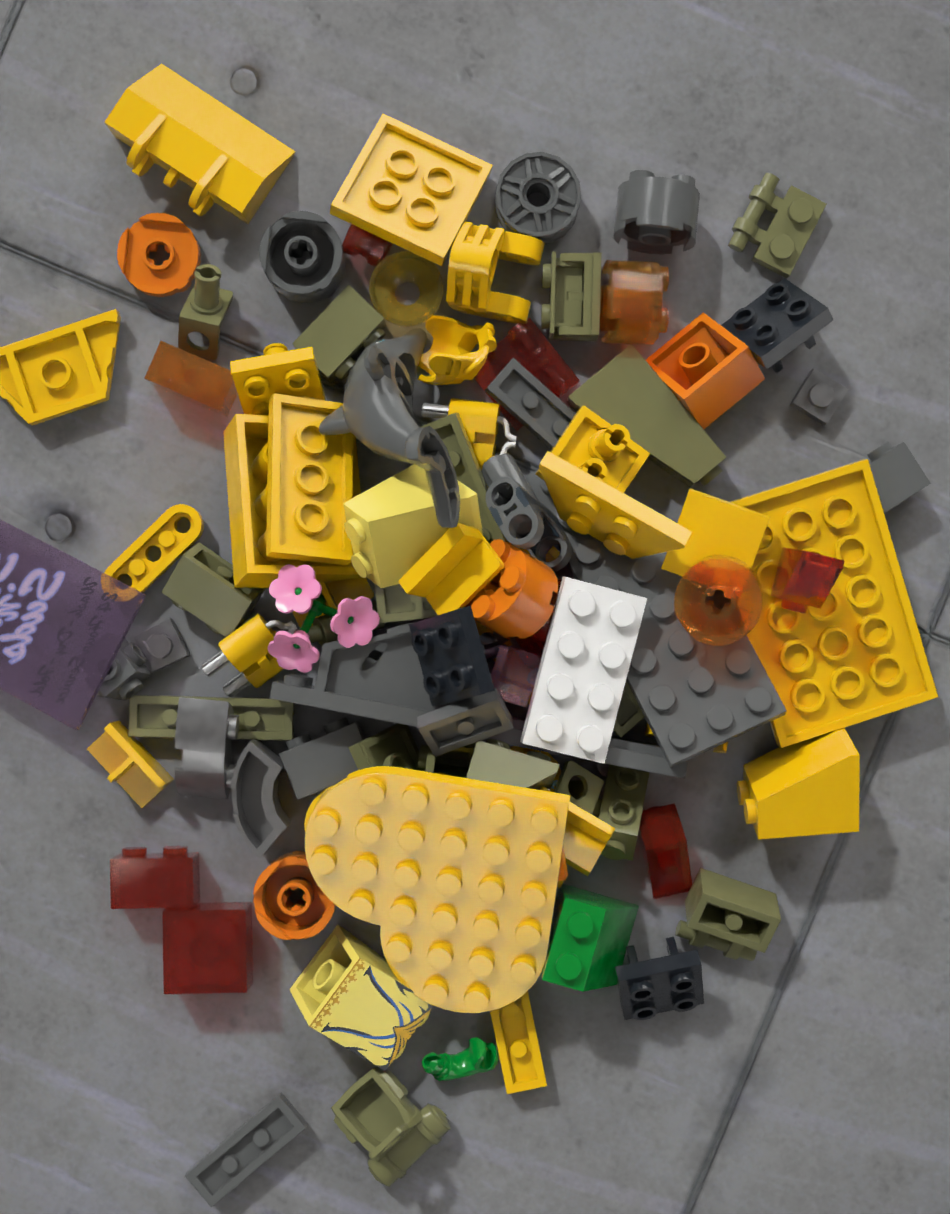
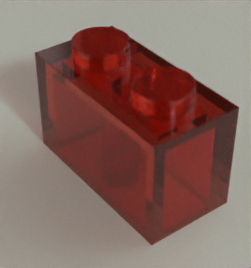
(154, 878)

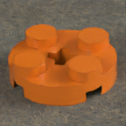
(144, 237)

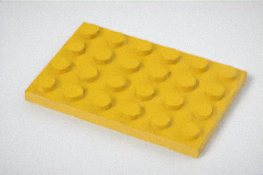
(863, 645)

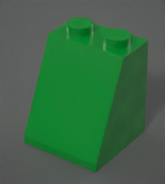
(587, 939)

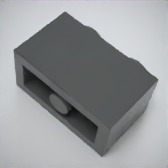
(323, 760)

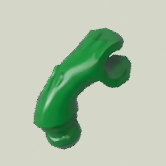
(475, 1059)

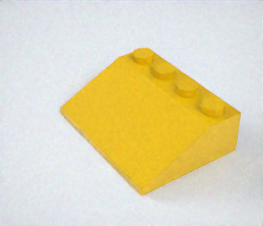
(247, 502)

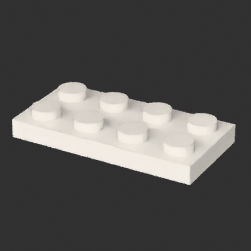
(583, 670)

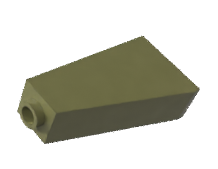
(637, 398)

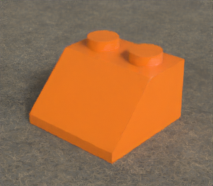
(706, 369)

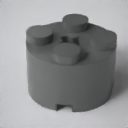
(657, 212)
(286, 241)

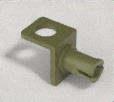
(204, 312)
(582, 792)

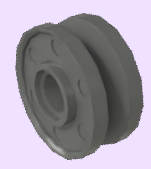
(541, 174)

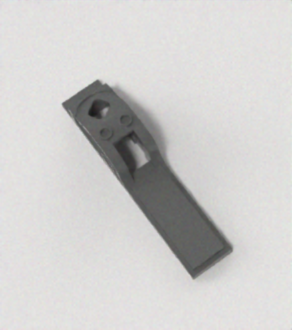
(396, 693)

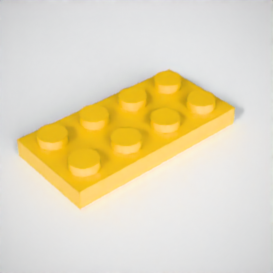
(307, 483)

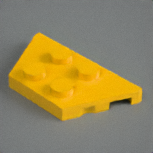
(60, 368)
(607, 513)

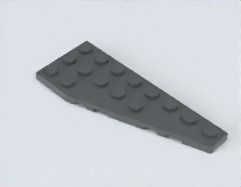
(685, 688)

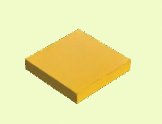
(717, 530)

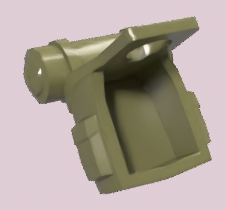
(388, 1124)

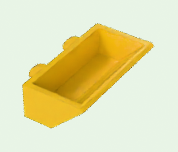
(198, 143)

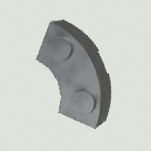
(205, 739)
(256, 797)

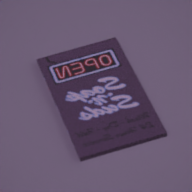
(58, 625)

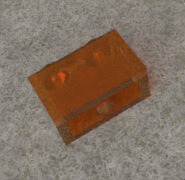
(192, 378)

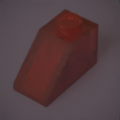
(804, 579)
(665, 851)

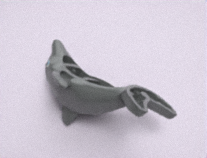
(382, 417)

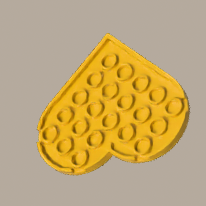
(449, 873)

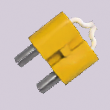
(480, 423)
(248, 654)

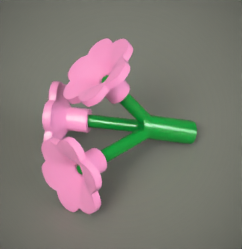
(301, 592)

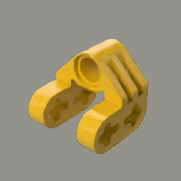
(473, 270)

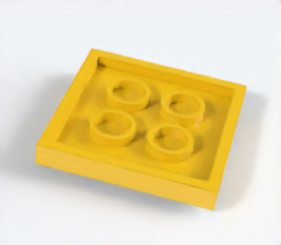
(411, 189)

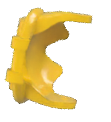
(450, 354)

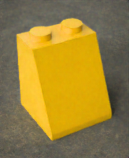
(803, 788)

